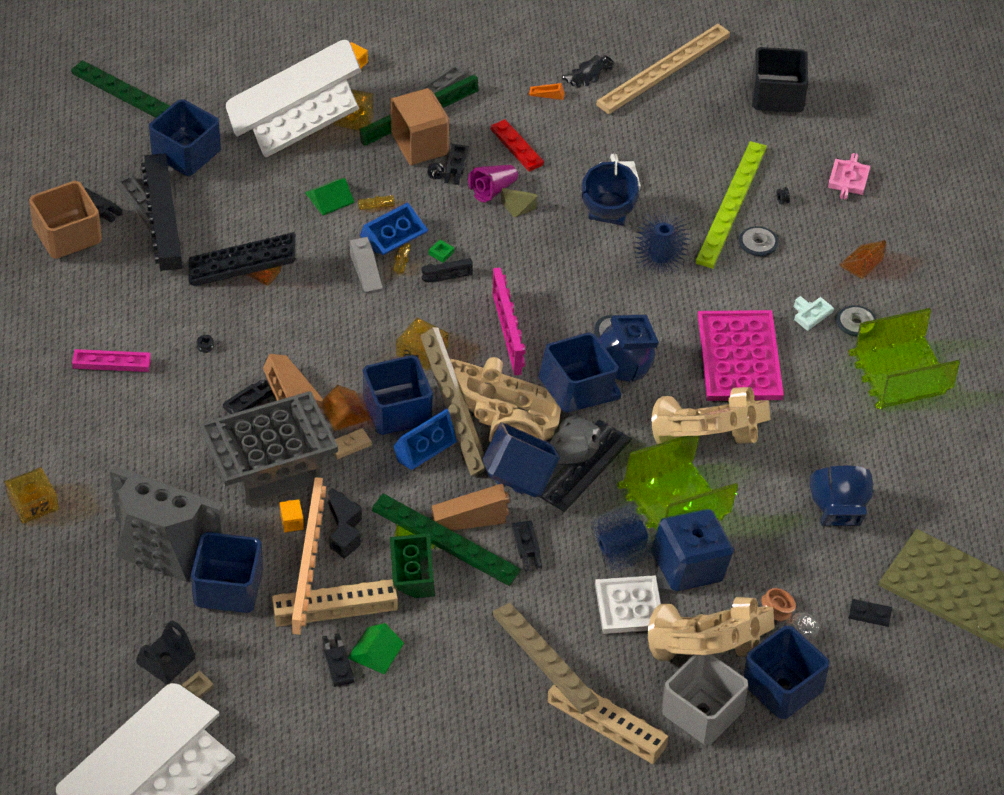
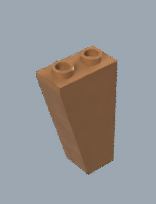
(287, 379)
(474, 509)

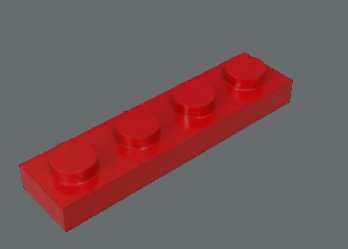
(517, 145)

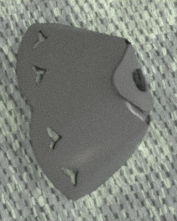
(576, 440)

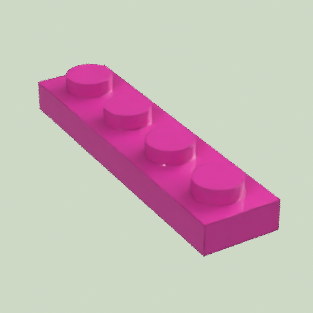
(111, 360)

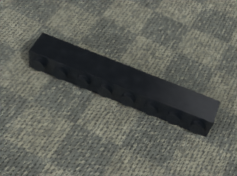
(162, 212)

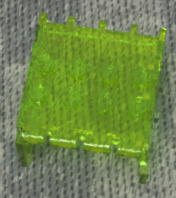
(900, 360)
(669, 484)

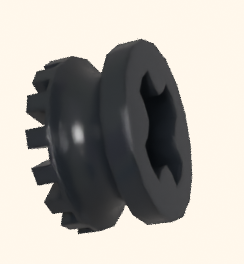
(438, 174)
(782, 195)
(202, 347)

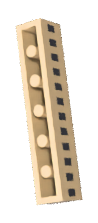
(339, 602)
(616, 725)

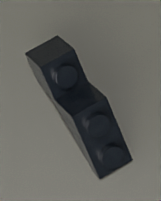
(347, 516)

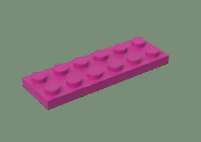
(508, 322)

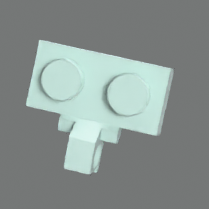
(811, 313)

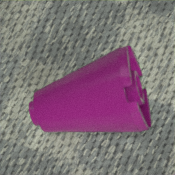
(490, 180)

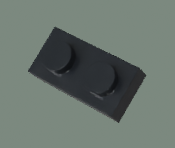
(870, 612)

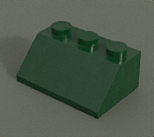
(413, 565)

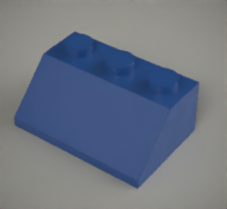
(393, 229)
(425, 440)

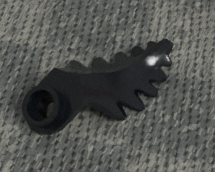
(589, 71)

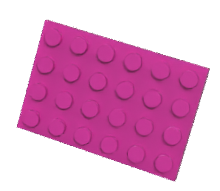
(738, 353)

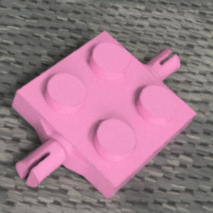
(849, 176)

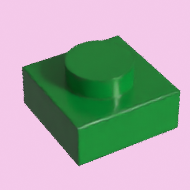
(441, 251)

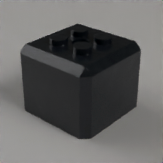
(779, 79)

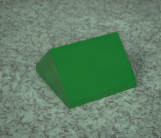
(331, 196)
(377, 648)

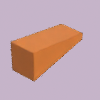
(552, 91)

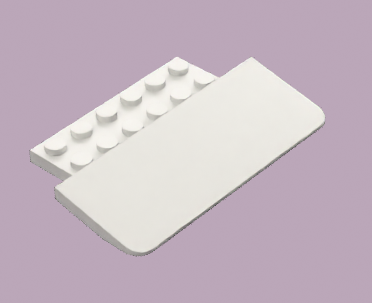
(297, 99)
(155, 751)

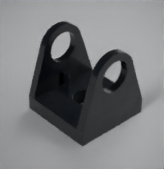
(169, 645)

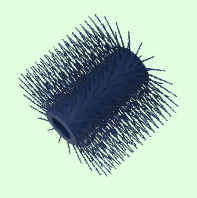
(661, 243)
(624, 537)

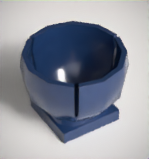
(610, 194)
(631, 345)
(845, 497)

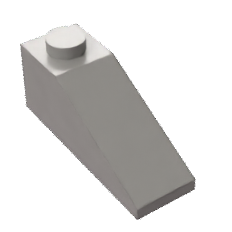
(365, 264)

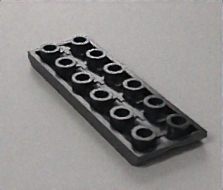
(242, 259)
(572, 479)

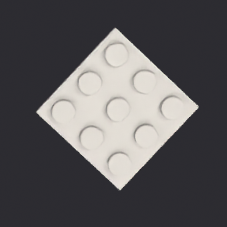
(626, 603)

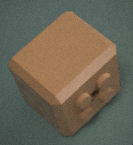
(420, 126)
(65, 219)

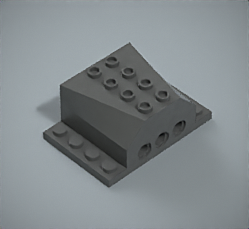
(270, 446)
(161, 523)

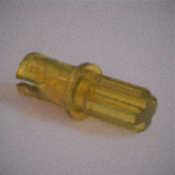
(376, 202)
(402, 258)

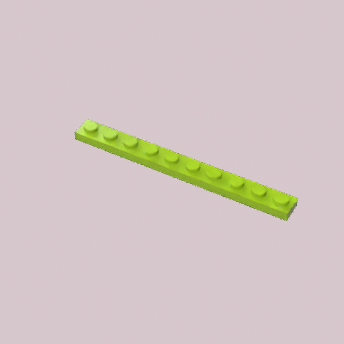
(731, 205)

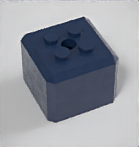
(186, 136)
(578, 372)
(397, 394)
(520, 460)
(692, 549)
(227, 572)
(788, 660)

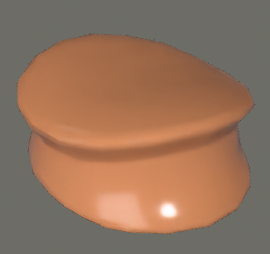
(781, 601)

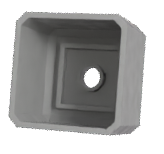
(707, 685)

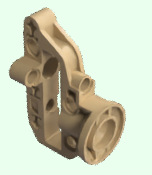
(502, 397)
(740, 416)
(710, 633)

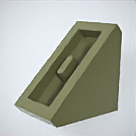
(518, 202)

